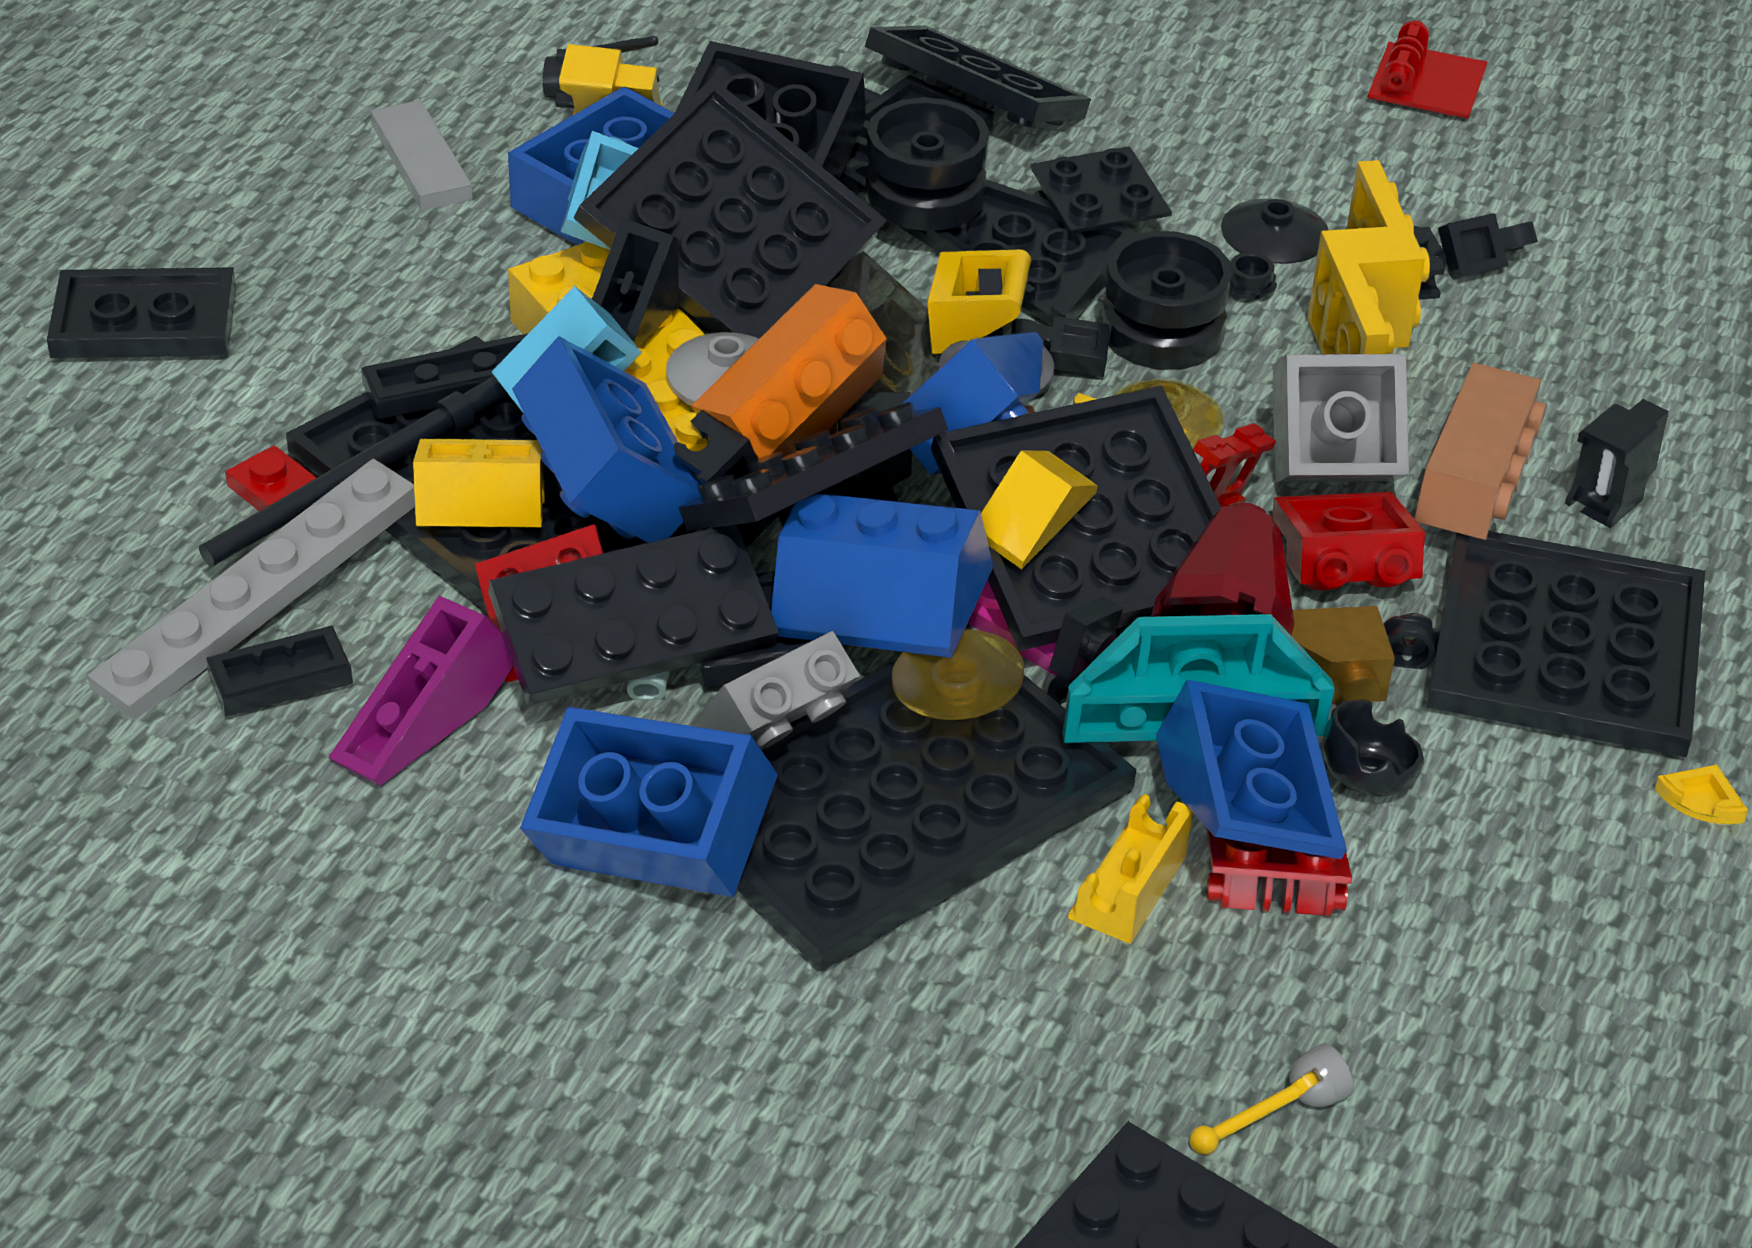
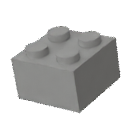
(1340, 418)

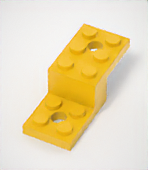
(1368, 273)

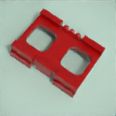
(1226, 454)

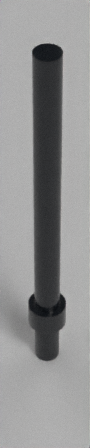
(448, 416)

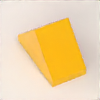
(1033, 504)

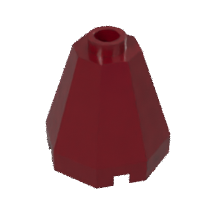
(1231, 570)

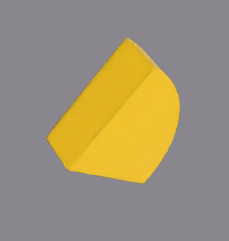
(1704, 792)

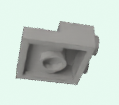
(782, 691)

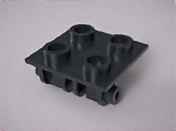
(1099, 190)

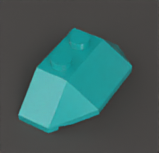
(1144, 669)

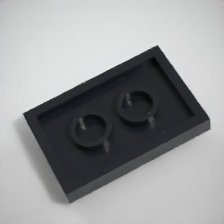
(142, 312)

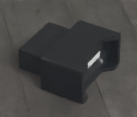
(1616, 460)

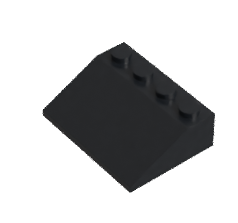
(803, 100)

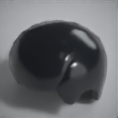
(1357, 741)

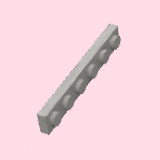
(253, 590)

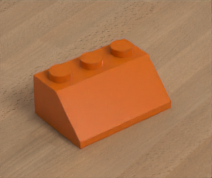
(800, 372)

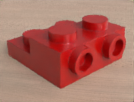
(1350, 539)

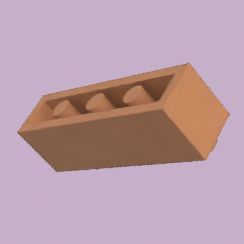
(1481, 452)

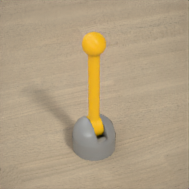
(1315, 1080)

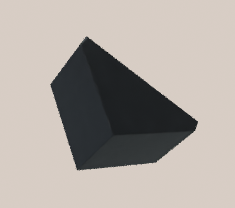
(640, 279)

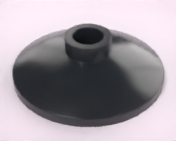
(1275, 229)

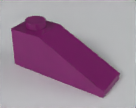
(427, 693)

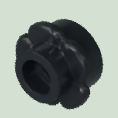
(1252, 275)
(1421, 648)

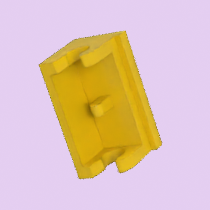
(479, 483)
(1134, 872)

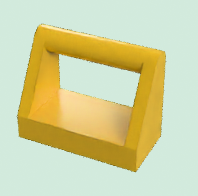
(963, 317)

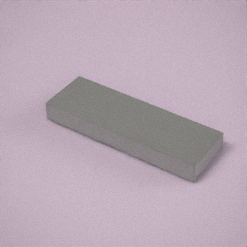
(421, 155)

